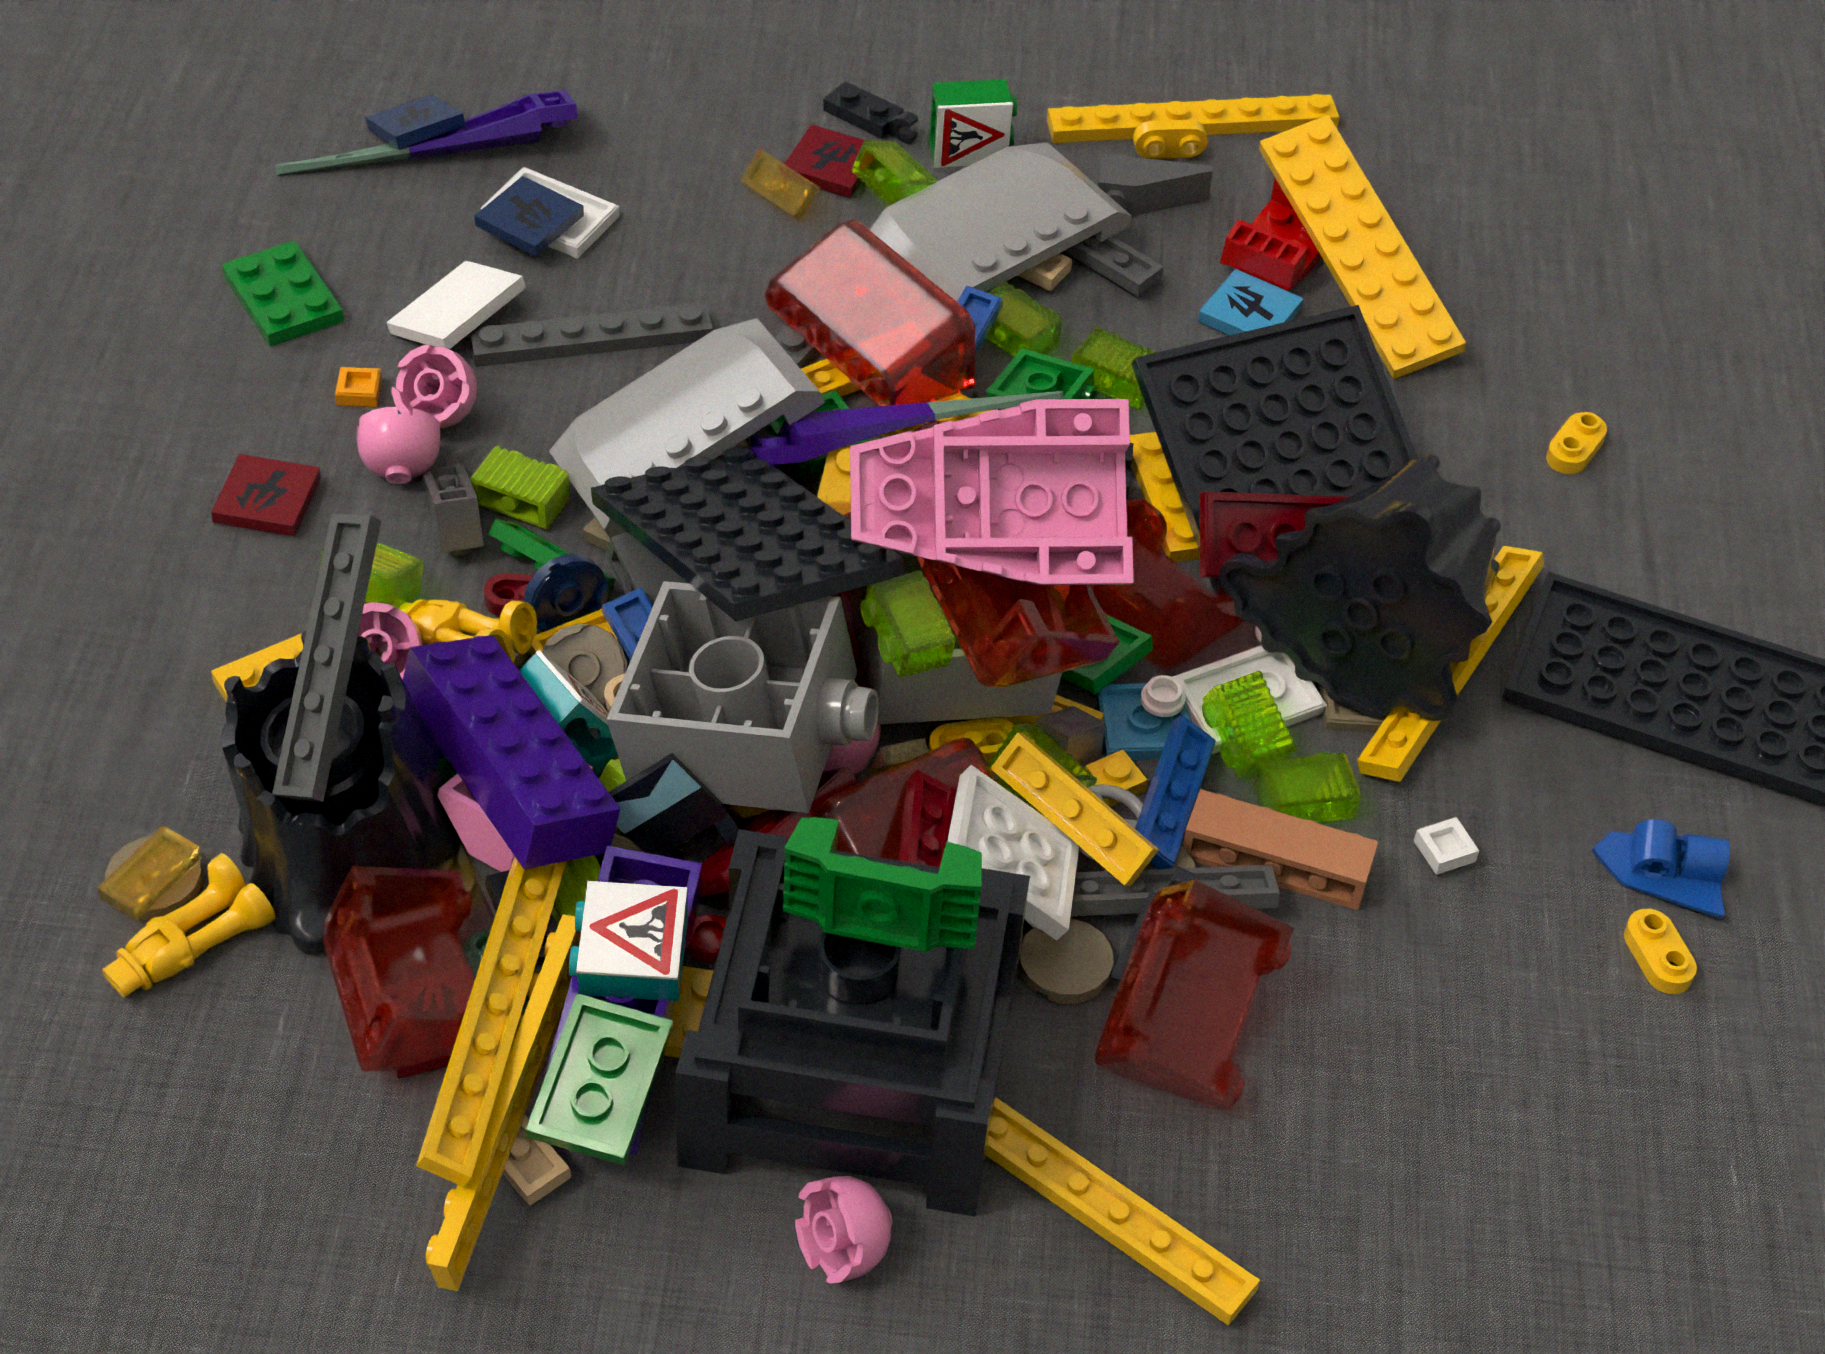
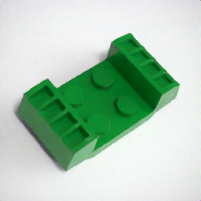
(881, 899)

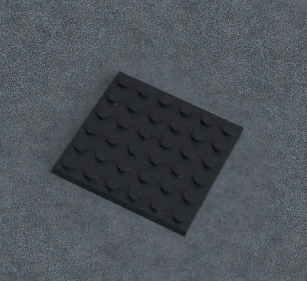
(1276, 412)

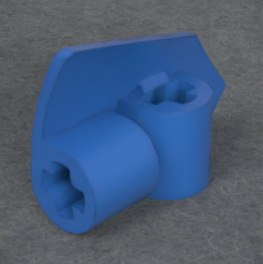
(1668, 865)

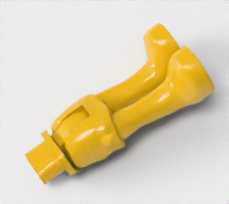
(452, 621)
(162, 947)

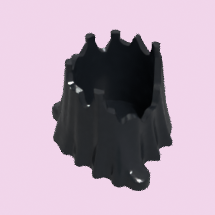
(1377, 591)
(395, 824)

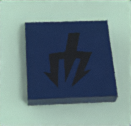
(415, 121)
(529, 215)

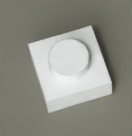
(1446, 845)

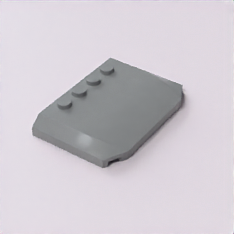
(998, 218)
(685, 410)

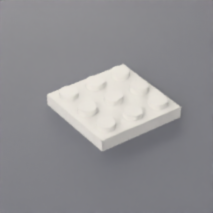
(1018, 842)

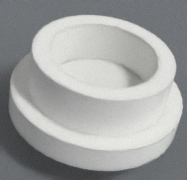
(1163, 696)

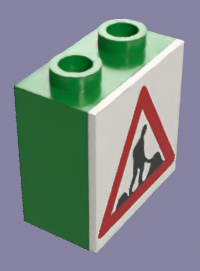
(970, 121)

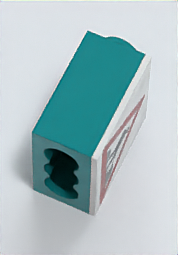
(573, 709)
(630, 941)

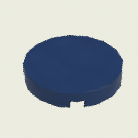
(566, 590)

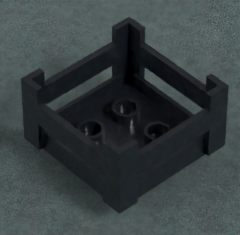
(851, 1033)

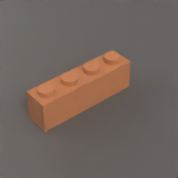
(1301, 851)

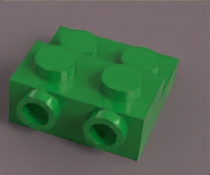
(1040, 373)

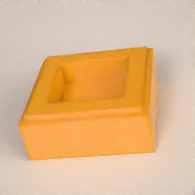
(358, 386)

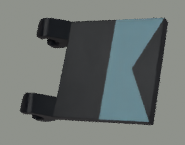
(669, 807)

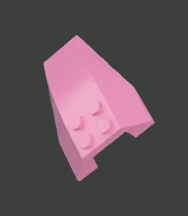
(1005, 492)

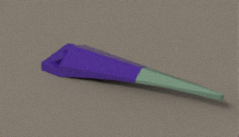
(504, 126)
(834, 429)

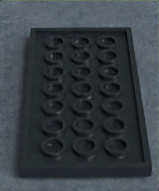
(744, 533)
(1675, 685)

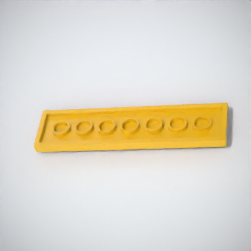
(1362, 246)

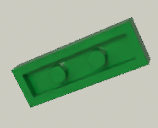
(521, 541)

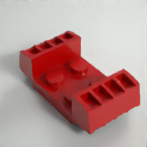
(1273, 245)

